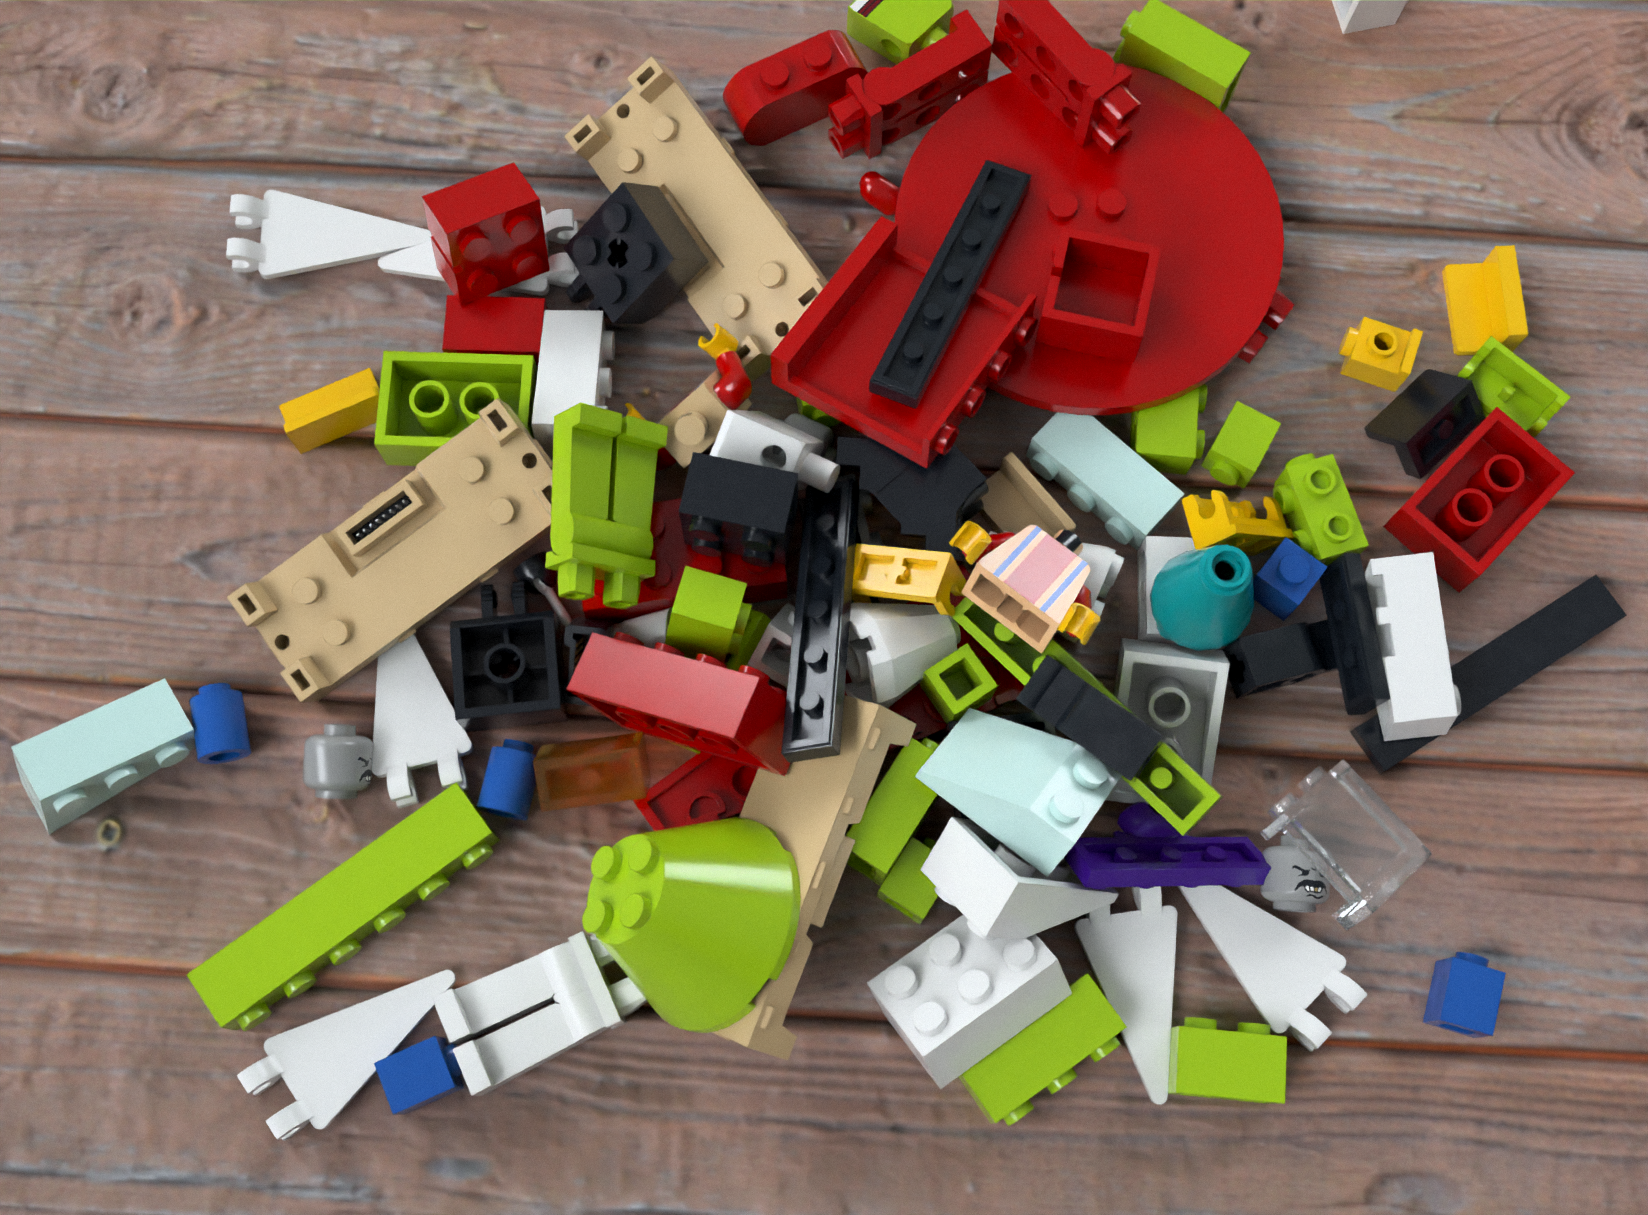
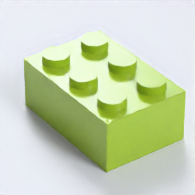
(438, 395)

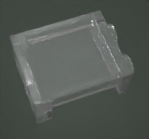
(1349, 839)

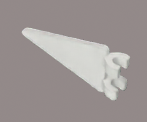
(558, 227)
(310, 235)
(414, 724)
(1275, 963)
(1135, 970)
(336, 1054)

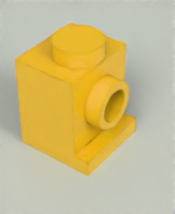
(1379, 353)

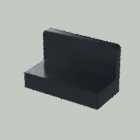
(1428, 420)

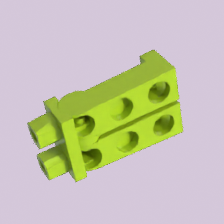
(603, 503)

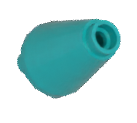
(1204, 597)

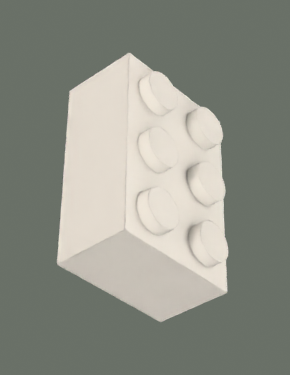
(967, 996)

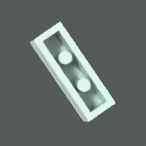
(1103, 476)

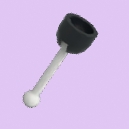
(541, 581)

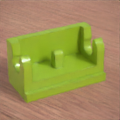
(1513, 387)

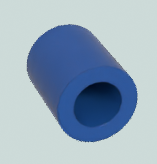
(219, 724)
(509, 781)

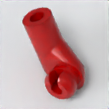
(879, 192)

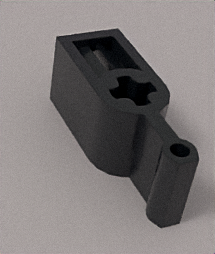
(1279, 657)
(1091, 718)

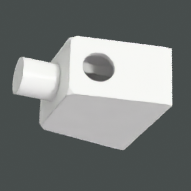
(751, 437)

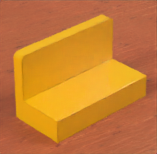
(1485, 302)
(331, 411)

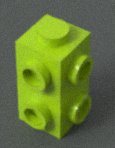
(1319, 508)

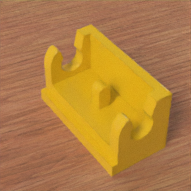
(1234, 523)
(906, 576)

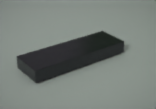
(1354, 635)

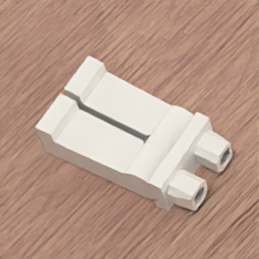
(564, 974)

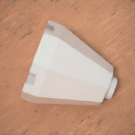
(894, 647)

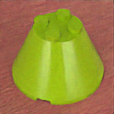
(697, 916)

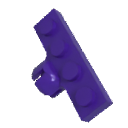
(1160, 856)

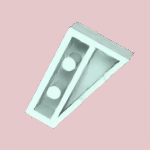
(102, 753)

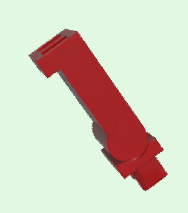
(1066, 72)
(911, 93)

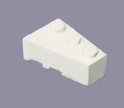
(570, 368)
(1412, 647)

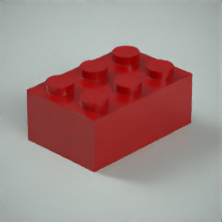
(1479, 499)

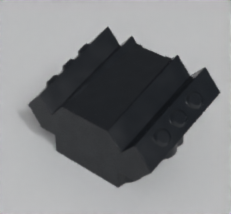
(925, 501)

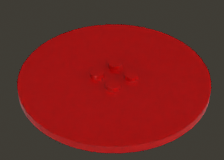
(1177, 185)

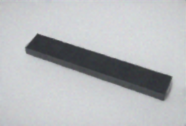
(950, 285)
(821, 624)
(1508, 662)

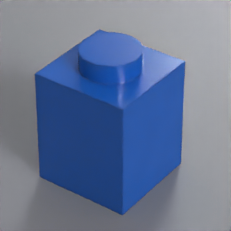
(1286, 578)
(1464, 995)
(419, 1075)

